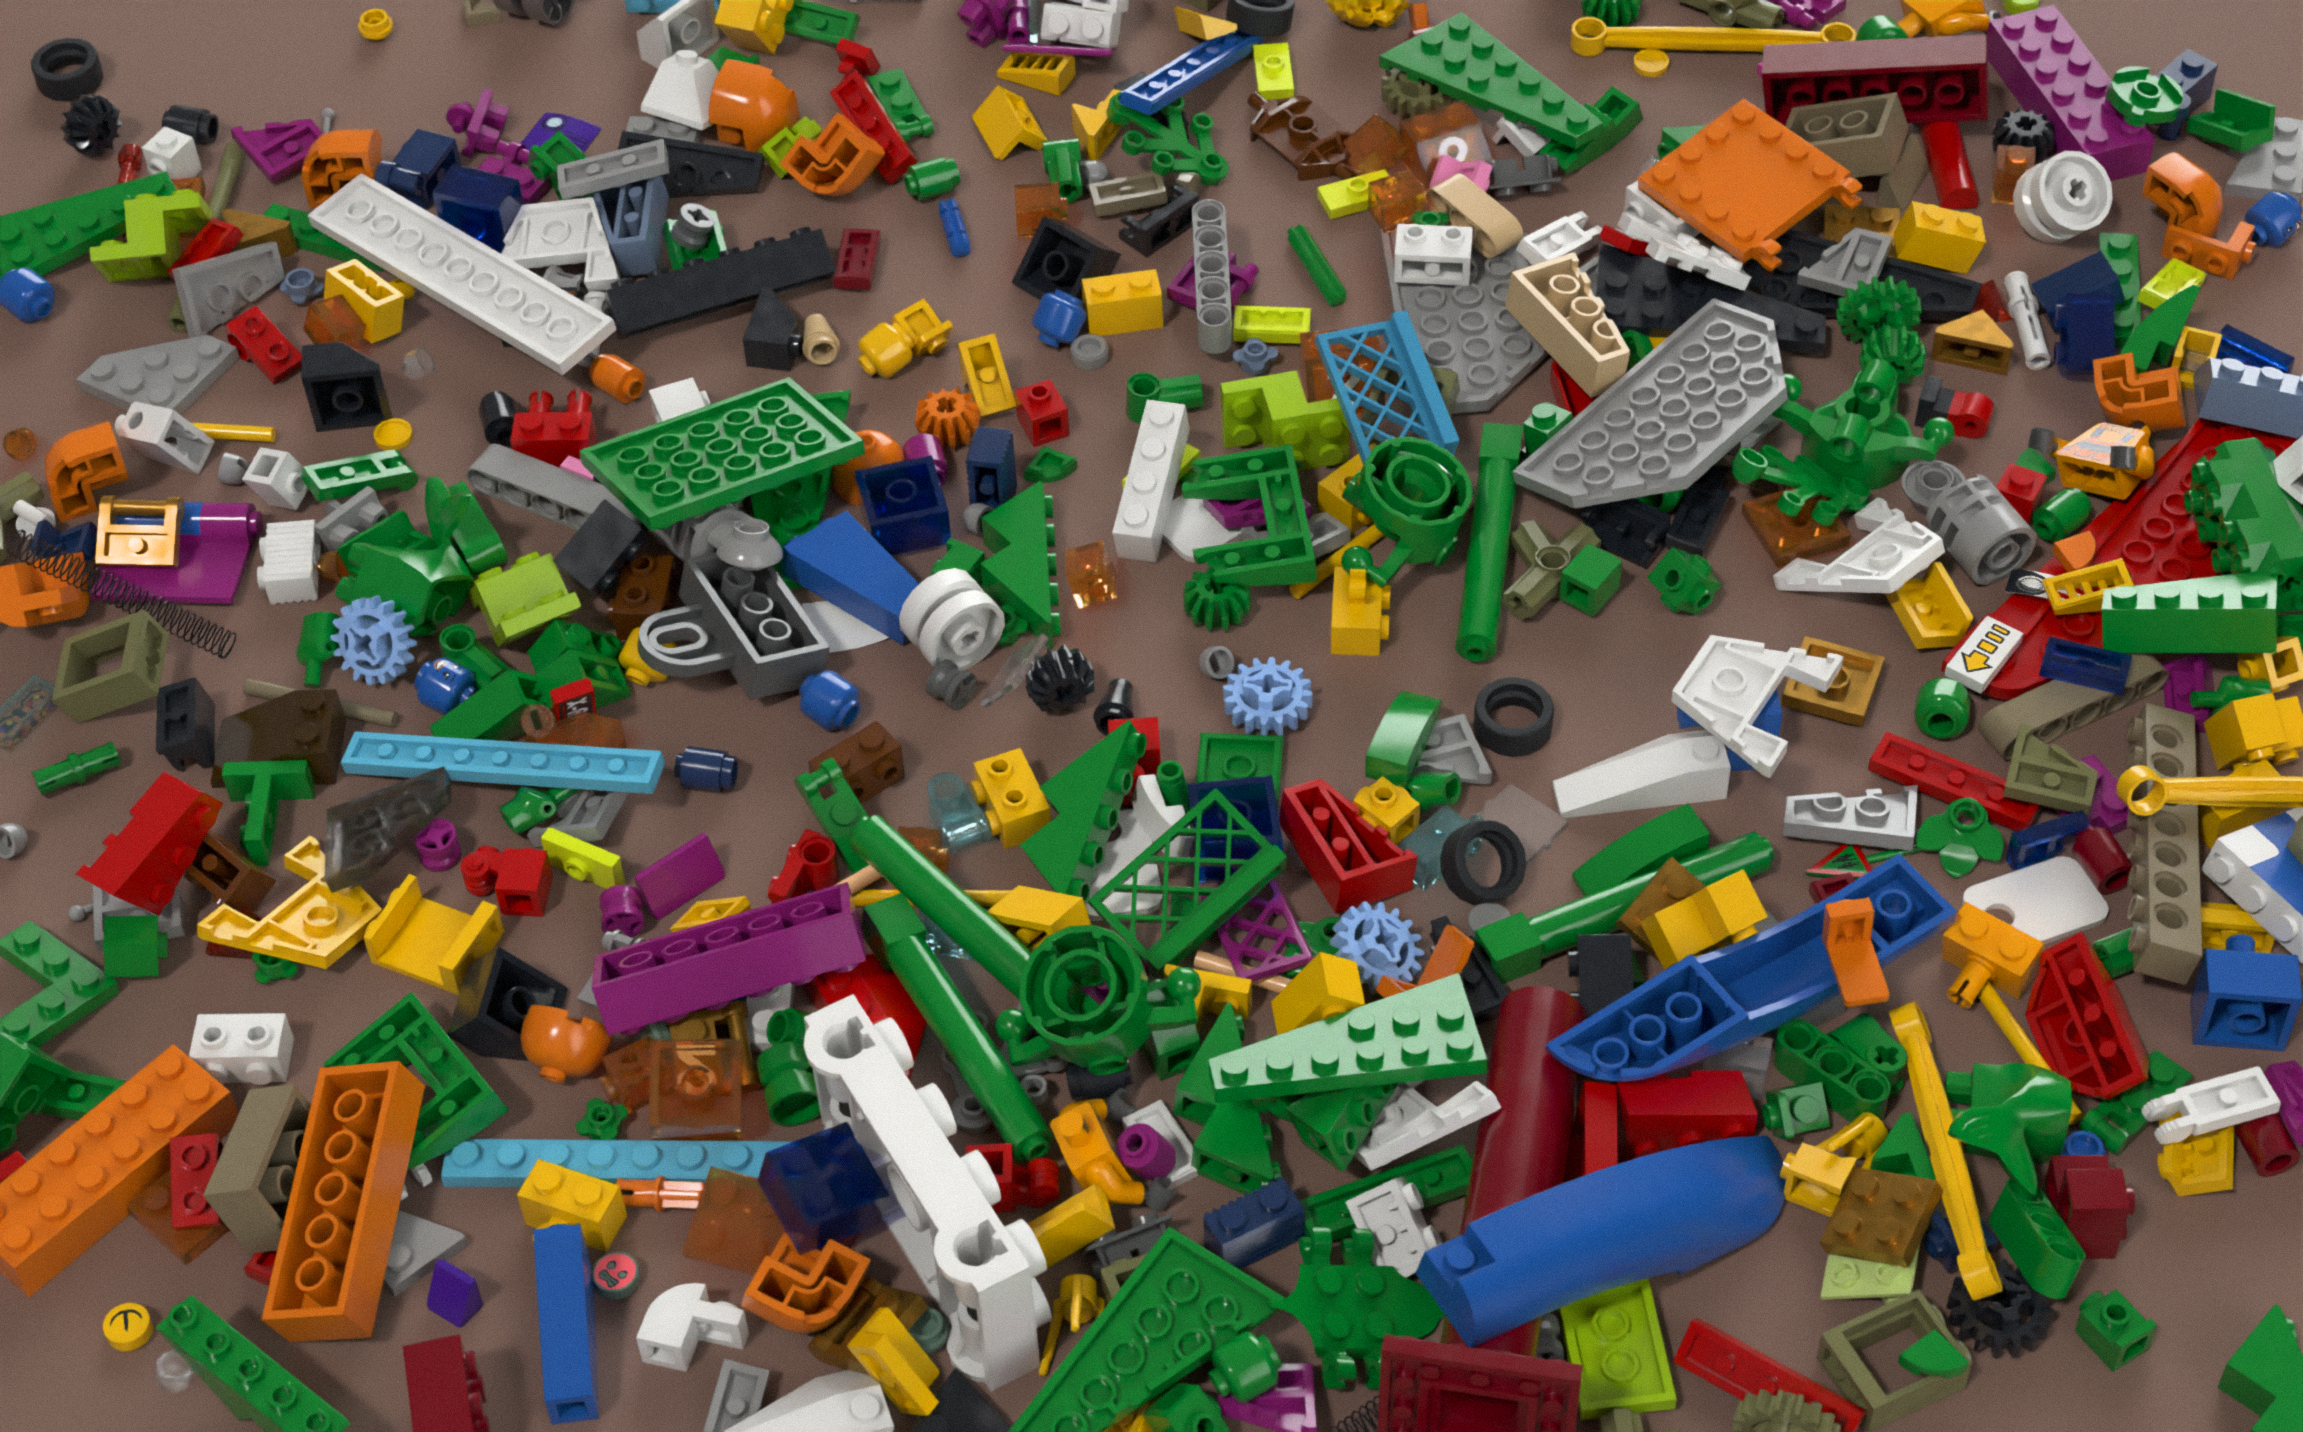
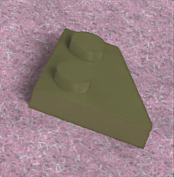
(2048, 775)

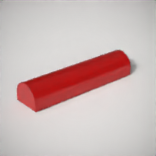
(1949, 165)

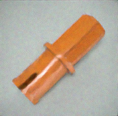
(661, 1193)

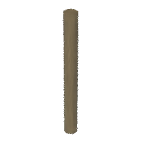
(350, 709)

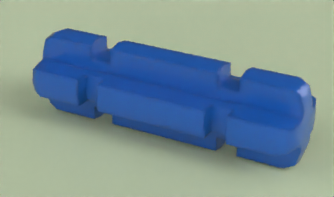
(954, 227)

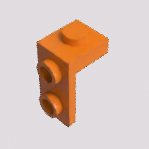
(2208, 253)
(1851, 952)
(1447, 959)

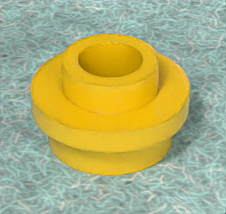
(375, 24)

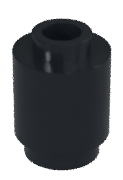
(193, 122)
(497, 417)
(1088, 1086)

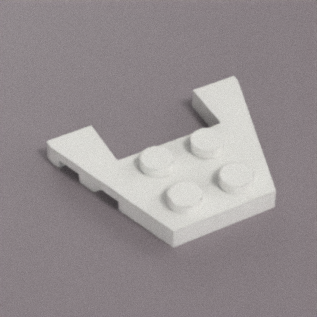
(563, 235)
(1687, 252)
(1873, 565)
(1733, 683)
(1413, 1121)

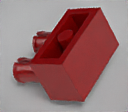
(554, 434)

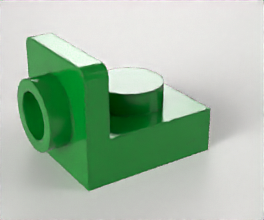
(1795, 1109)

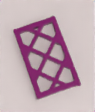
(1058, 49)
(1272, 961)

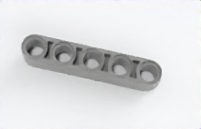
(1211, 276)
(539, 487)

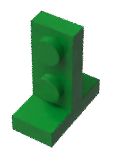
(262, 787)

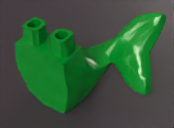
(421, 582)
(2011, 1116)

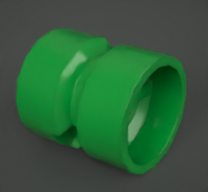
(788, 1084)

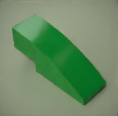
(1619, 116)
(2160, 330)
(1401, 737)
(1644, 849)

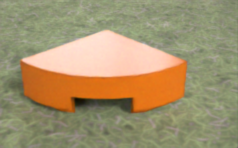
(1418, 16)
(2075, 551)

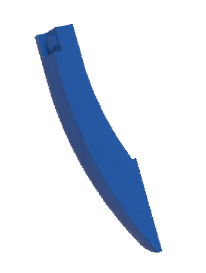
(1748, 986)
(1605, 1232)

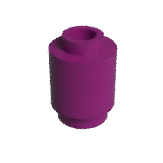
(927, 445)
(1146, 1151)

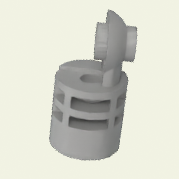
(1971, 519)
(723, 531)

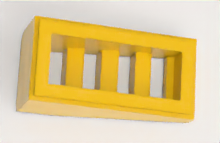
(1045, 71)
(2098, 576)

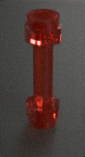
(129, 161)

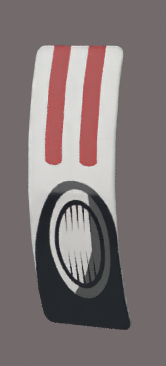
(2031, 583)

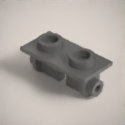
(1536, 174)
(1114, 1246)

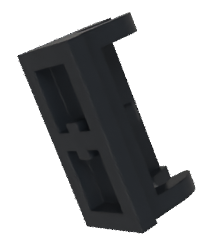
(1161, 224)
(1629, 529)
(185, 724)

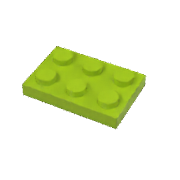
(1620, 1351)

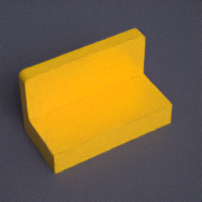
(1006, 121)
(2224, 920)
(1073, 1224)
(896, 1363)

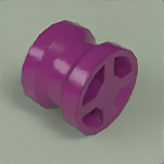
(442, 835)
(621, 910)

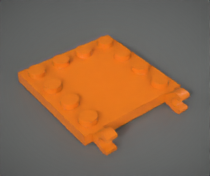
(1747, 182)

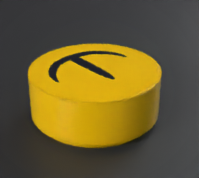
(128, 1327)

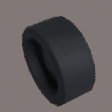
(1261, 17)
(63, 53)
(1520, 693)
(1511, 858)

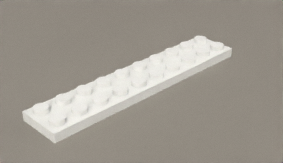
(463, 273)

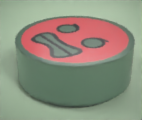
(616, 1275)

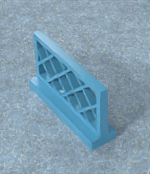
(1414, 374)

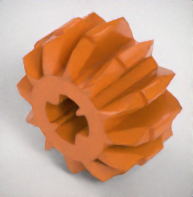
(948, 416)

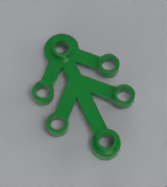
(1204, 160)
(1845, 495)

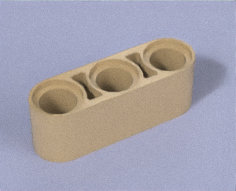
(1470, 206)

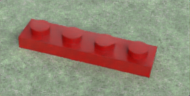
(866, 112)
(1949, 780)
(1745, 1370)

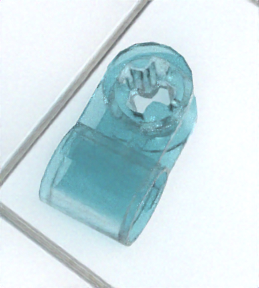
(958, 816)

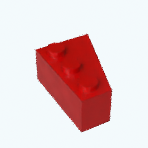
(156, 844)
(1341, 848)
(1682, 1111)

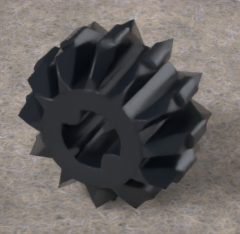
(91, 125)
(2025, 130)
(1060, 679)

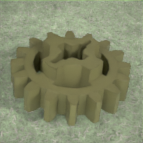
(1411, 96)
(1781, 1414)

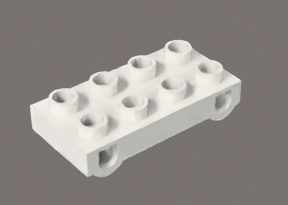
(937, 1201)

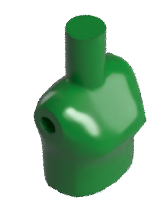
(316, 645)
(2229, 689)
(1434, 789)
(532, 807)

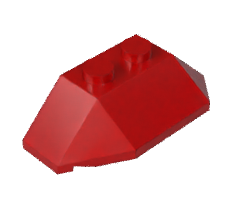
(878, 994)
(2084, 1022)

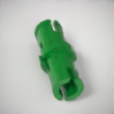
(76, 768)

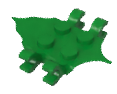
(1354, 1306)

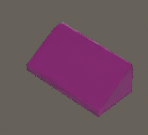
(2186, 676)
(679, 876)

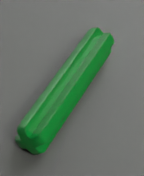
(1317, 265)

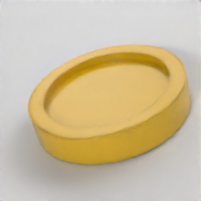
(1651, 62)
(393, 434)

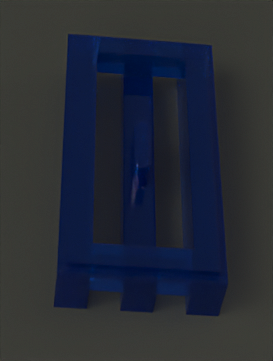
(2252, 351)
(2084, 670)

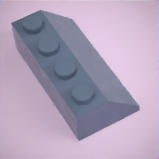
(2250, 396)

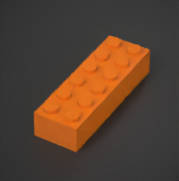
(91, 1171)
(344, 1203)

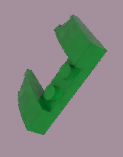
(1267, 475)
(463, 1097)

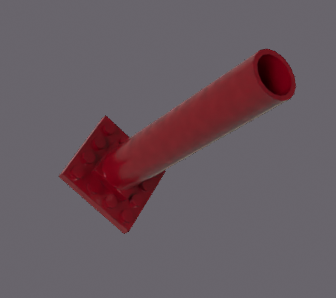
(1514, 1157)

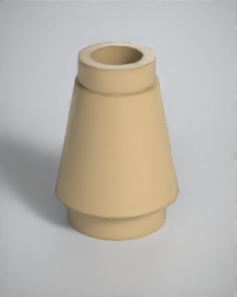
(819, 340)

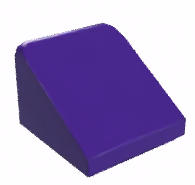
(453, 1294)

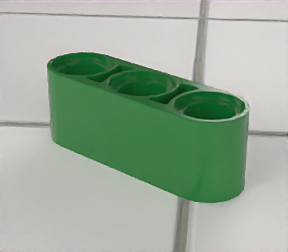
(476, 538)
(1822, 1055)
(2037, 1240)

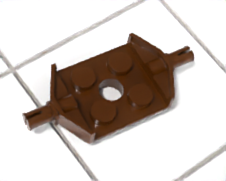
(1315, 151)

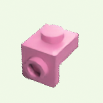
(1476, 171)

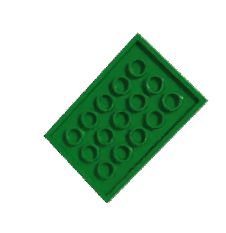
(721, 453)

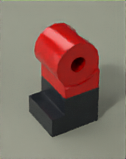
(1966, 411)

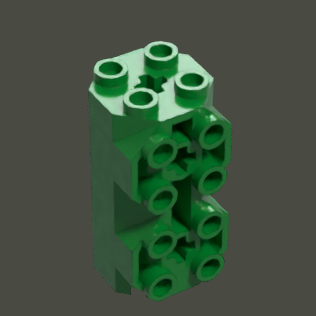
(2249, 517)

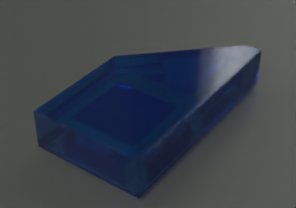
(2043, 840)

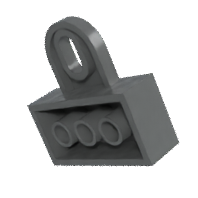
(736, 624)

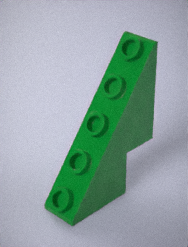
(1021, 560)
(497, 707)
(1087, 806)
(1338, 1120)
(1232, 1136)
(2269, 1374)
(244, 1375)

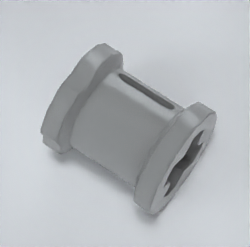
(556, 276)

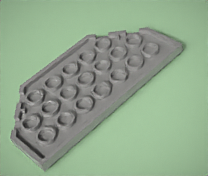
(1469, 326)
(1666, 414)

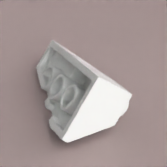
(1655, 774)
(825, 1404)

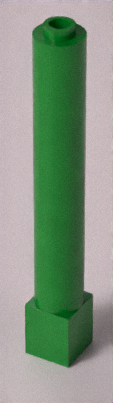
(1488, 542)
(945, 903)
(1519, 944)
(901, 945)

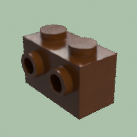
(642, 590)
(868, 761)
(228, 874)

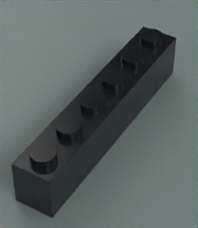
(718, 283)

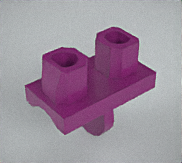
(984, 20)
(465, 119)

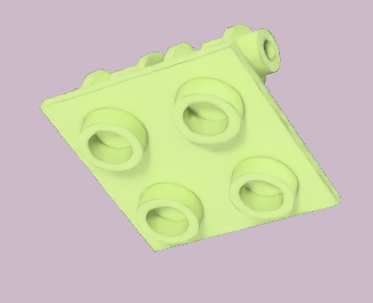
(1861, 1278)

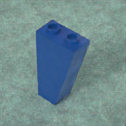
(851, 572)
(566, 1323)

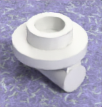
(29, 517)

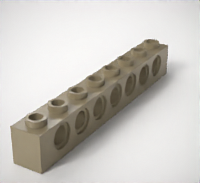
(2164, 851)

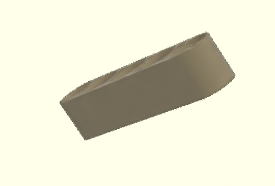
(2066, 707)

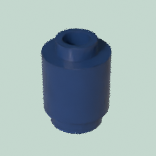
(706, 769)

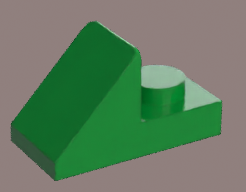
(1903, 1151)

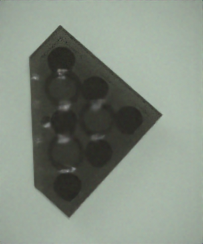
(377, 826)

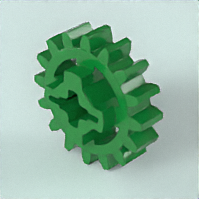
(1877, 306)

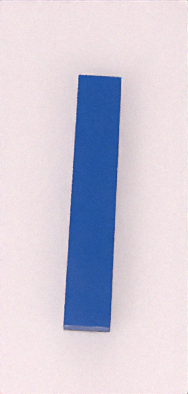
(1188, 72)

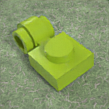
(781, 143)

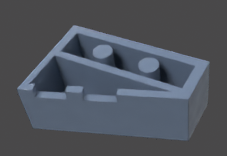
(634, 223)

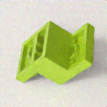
(152, 235)
(1277, 414)
(522, 598)

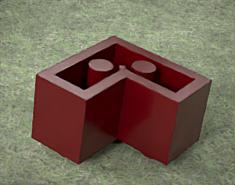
(2091, 1201)

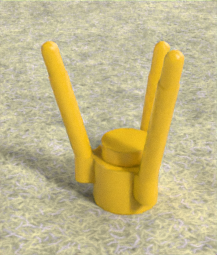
(1858, 1138)
(1077, 1305)

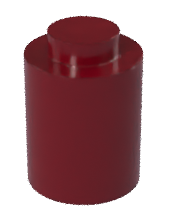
(2102, 860)
(2268, 1144)

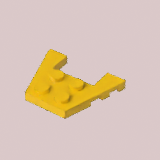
(308, 926)

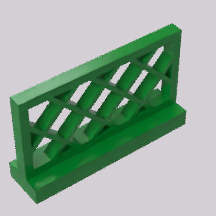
(1212, 911)

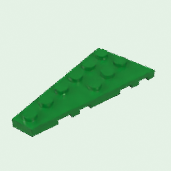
(67, 228)

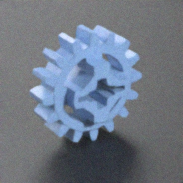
(373, 640)
(1267, 696)
(1378, 944)

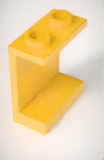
(430, 938)

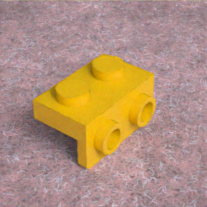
(1931, 609)
(2199, 1161)

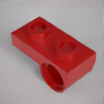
(263, 344)
(808, 865)
(192, 1166)

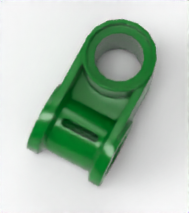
(1873, 1045)

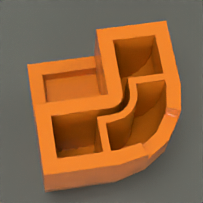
(750, 105)
(337, 160)
(835, 161)
(2184, 194)
(2145, 396)
(79, 465)
(38, 598)
(806, 1289)

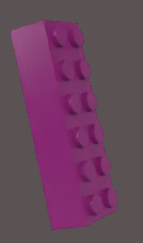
(2059, 77)
(728, 960)

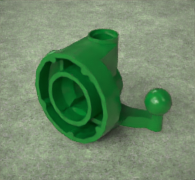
(1862, 430)
(1414, 498)
(1102, 1038)

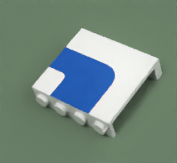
(2263, 876)

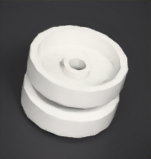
(2062, 197)
(952, 619)

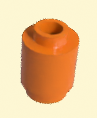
(617, 377)

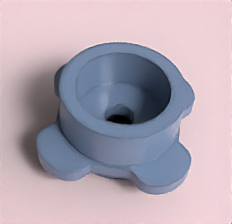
(301, 285)
(1255, 357)

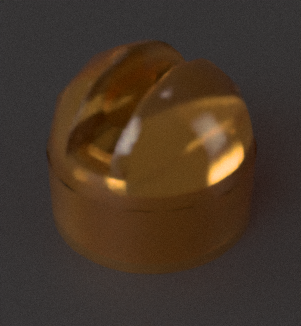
(16, 440)
(331, 567)
(545, 718)

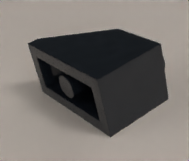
(772, 335)

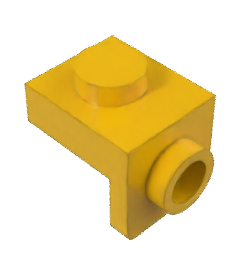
(923, 328)

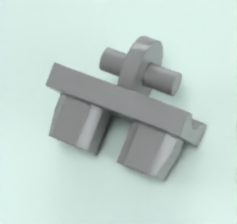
(350, 518)

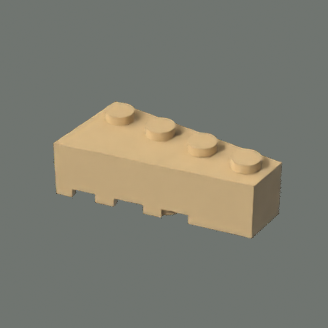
(1569, 322)

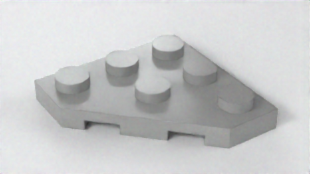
(159, 374)

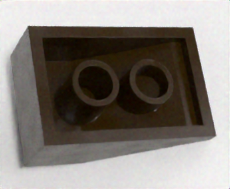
(289, 727)

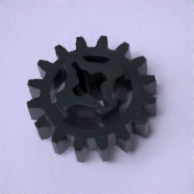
(1997, 1318)

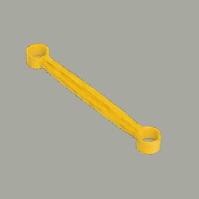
(1695, 37)
(2212, 791)
(1946, 1152)

